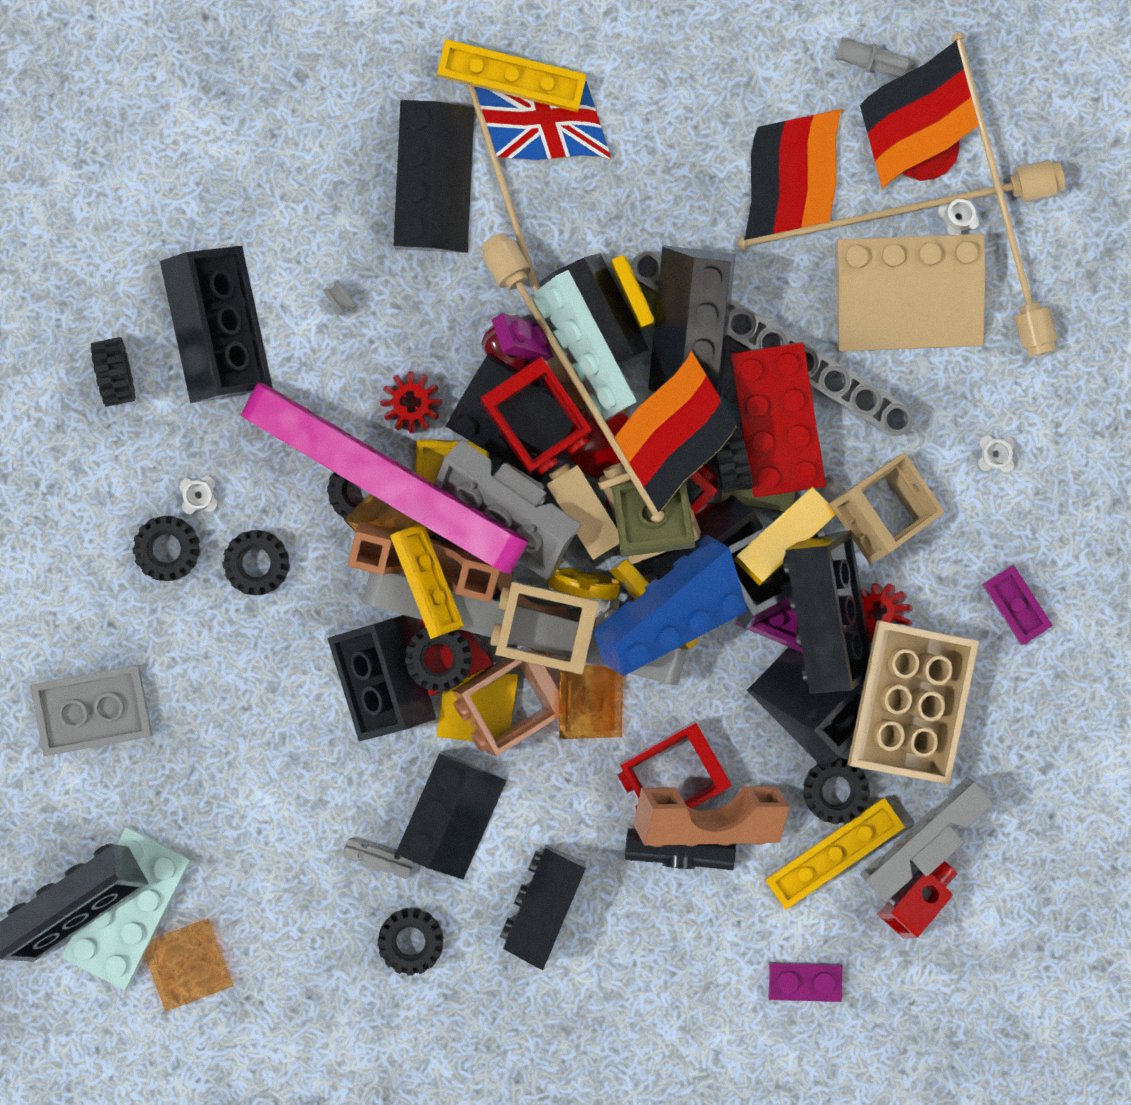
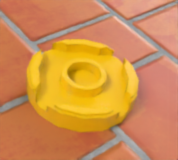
(585, 585)

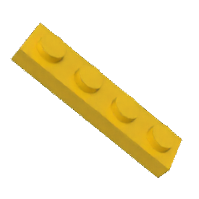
(511, 75)
(834, 853)

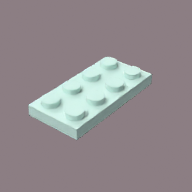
(583, 345)
(119, 938)

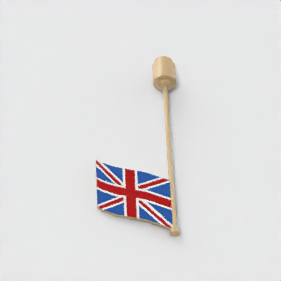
(535, 133)

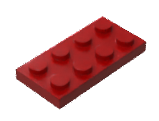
(778, 419)

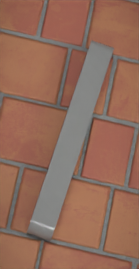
(820, 363)
(529, 626)

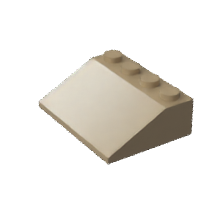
(910, 292)
(913, 702)

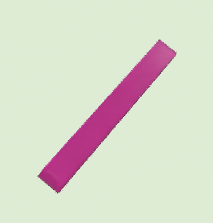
(384, 478)

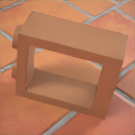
(543, 688)

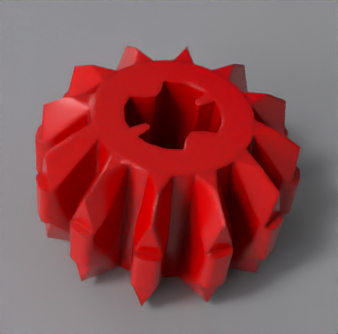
(403, 411)
(887, 599)

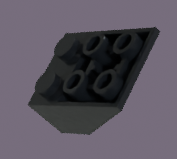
(817, 721)

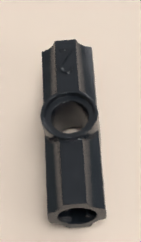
(680, 856)

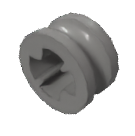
(339, 297)

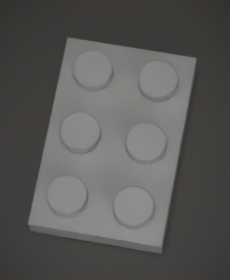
(91, 710)

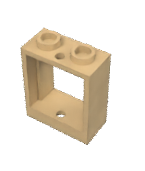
(582, 504)
(865, 524)
(582, 638)

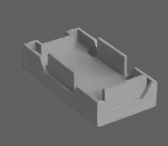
(512, 502)
(928, 840)

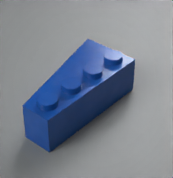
(673, 610)

